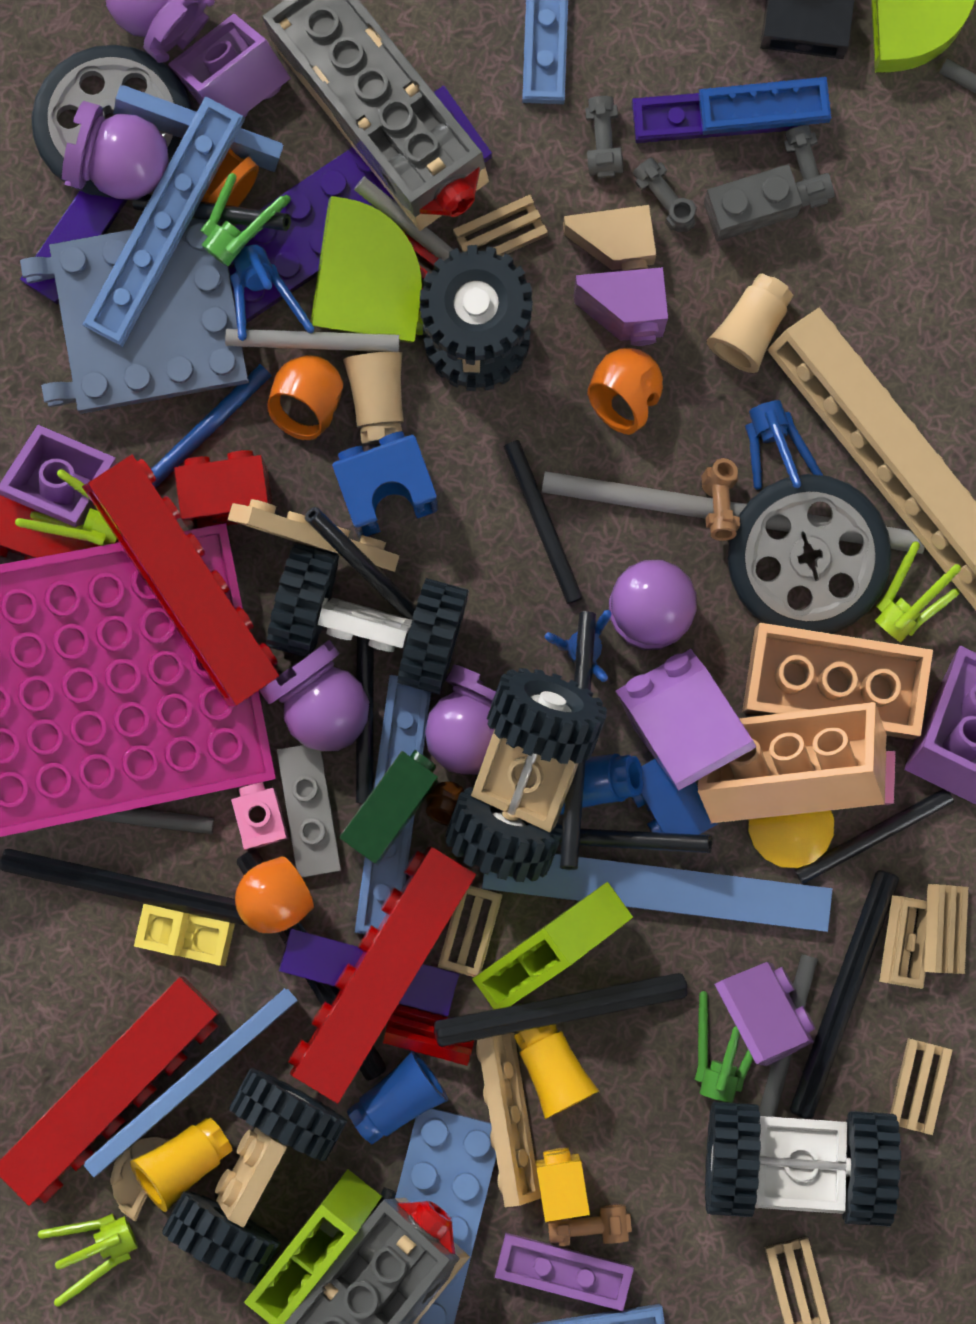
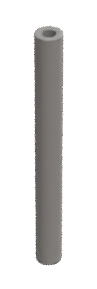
(314, 340)

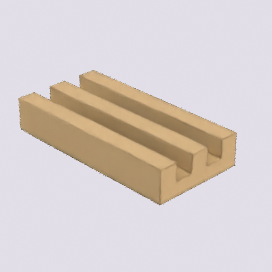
(497, 215)
(946, 929)
(902, 941)
(460, 967)
(937, 1088)
(787, 1248)

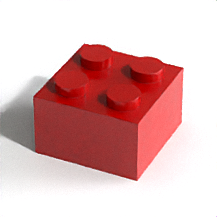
(211, 487)

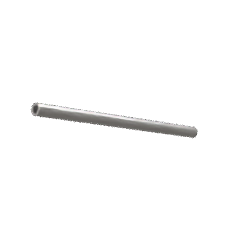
(688, 505)

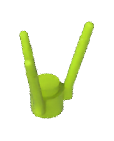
(93, 529)
(903, 618)
(113, 1240)

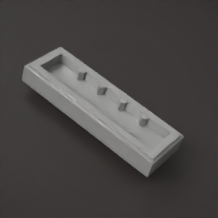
(309, 811)

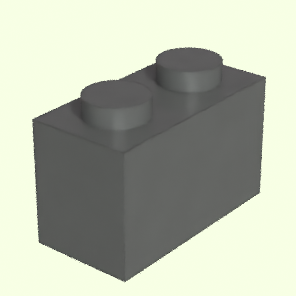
(752, 202)

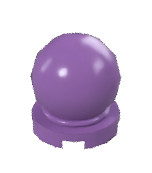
(161, 22)
(118, 154)
(652, 604)
(321, 702)
(458, 723)

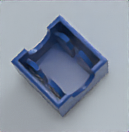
(382, 472)

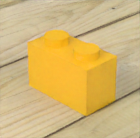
(562, 1185)

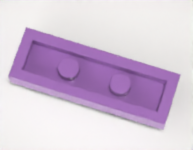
(564, 1271)

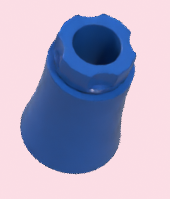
(611, 779)
(397, 1099)

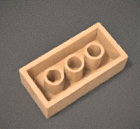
(824, 670)
(802, 765)

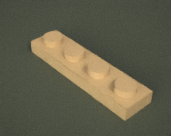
(295, 528)
(508, 1119)

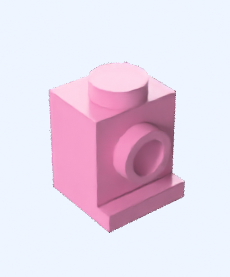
(268, 831)

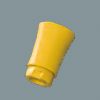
(554, 1069)
(180, 1162)

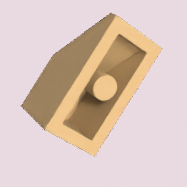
(615, 237)

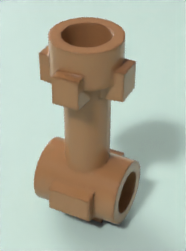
(716, 483)
(612, 1223)

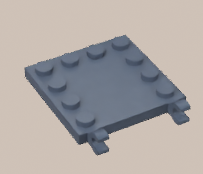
(174, 343)

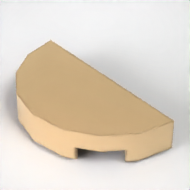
(125, 1186)

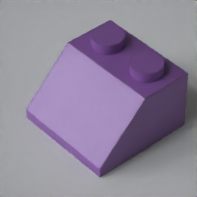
(231, 67)
(625, 303)
(34, 477)
(766, 1013)

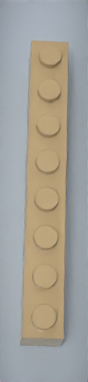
(882, 442)

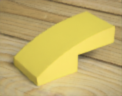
(184, 935)

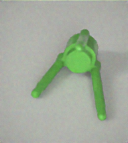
(226, 240)
(721, 1079)

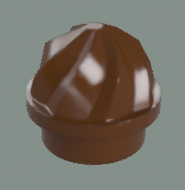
(443, 801)

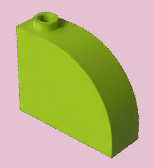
(914, 30)
(366, 274)
(553, 947)
(313, 1249)

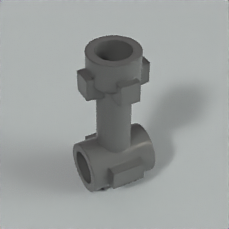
(604, 160)
(814, 188)
(680, 210)

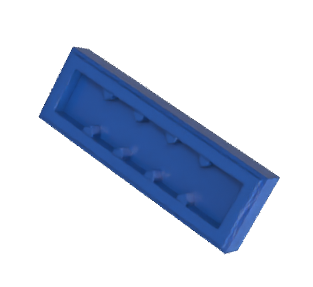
(764, 105)

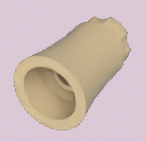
(751, 324)
(376, 393)

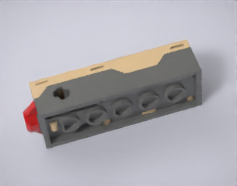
(380, 105)
(388, 1268)

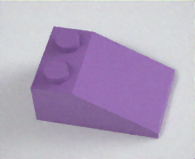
(684, 719)
(948, 735)

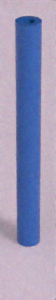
(209, 424)

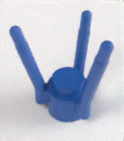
(257, 274)
(772, 425)
(571, 644)

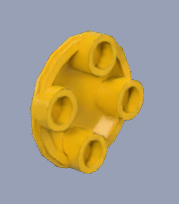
(792, 839)

